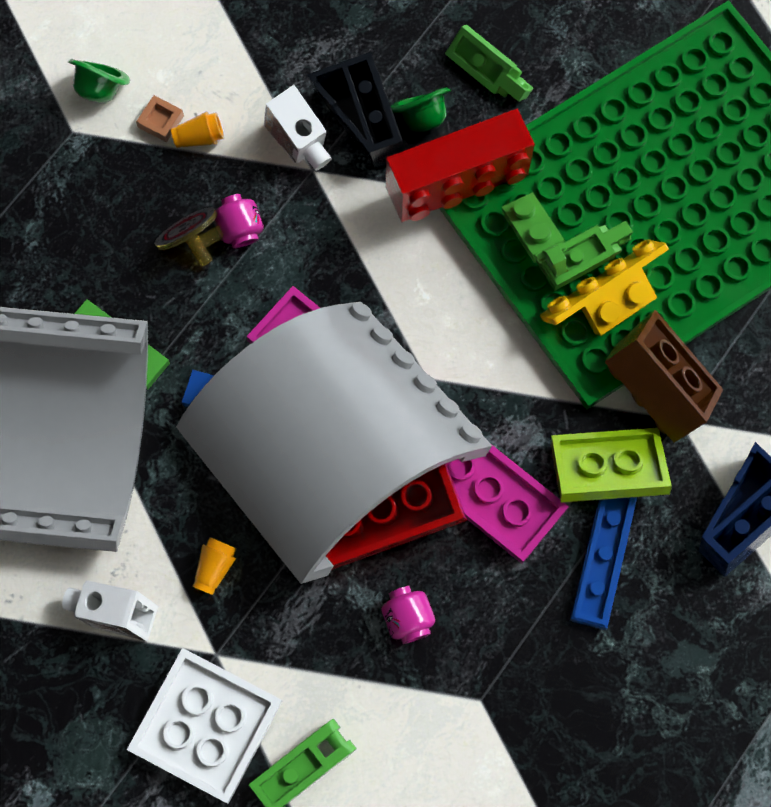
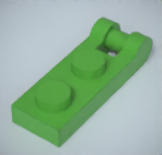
(301, 767)

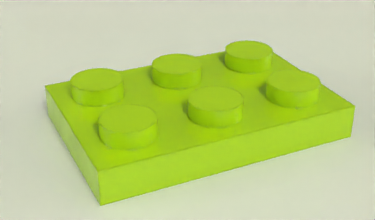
(610, 465)

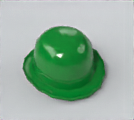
(97, 81)
(422, 111)

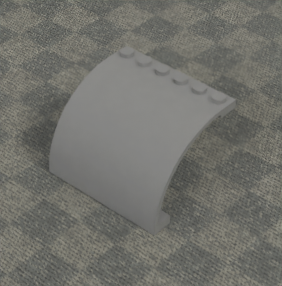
(69, 426)
(323, 429)

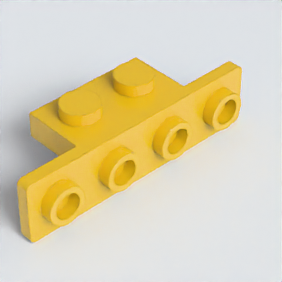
(612, 294)

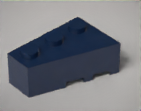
(743, 516)

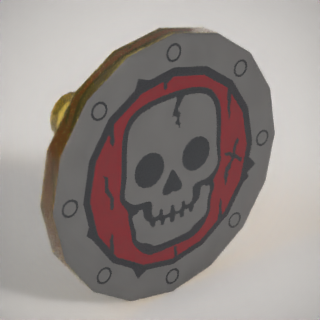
(188, 229)

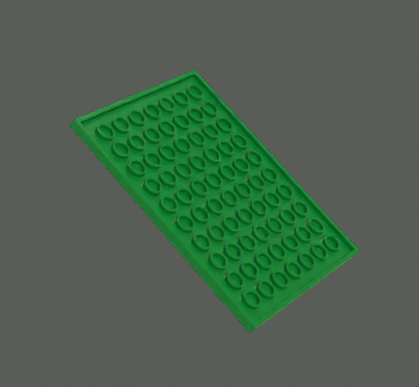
(675, 153)

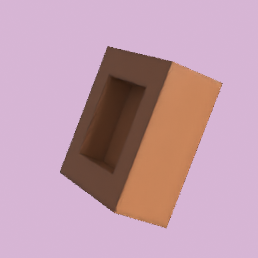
(159, 118)

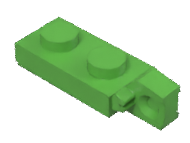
(487, 64)
(537, 232)
(589, 252)

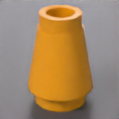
(198, 131)
(213, 565)

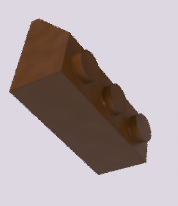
(664, 377)

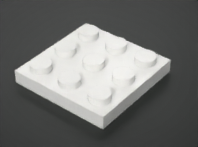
(205, 725)

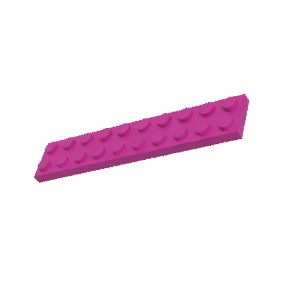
(491, 489)

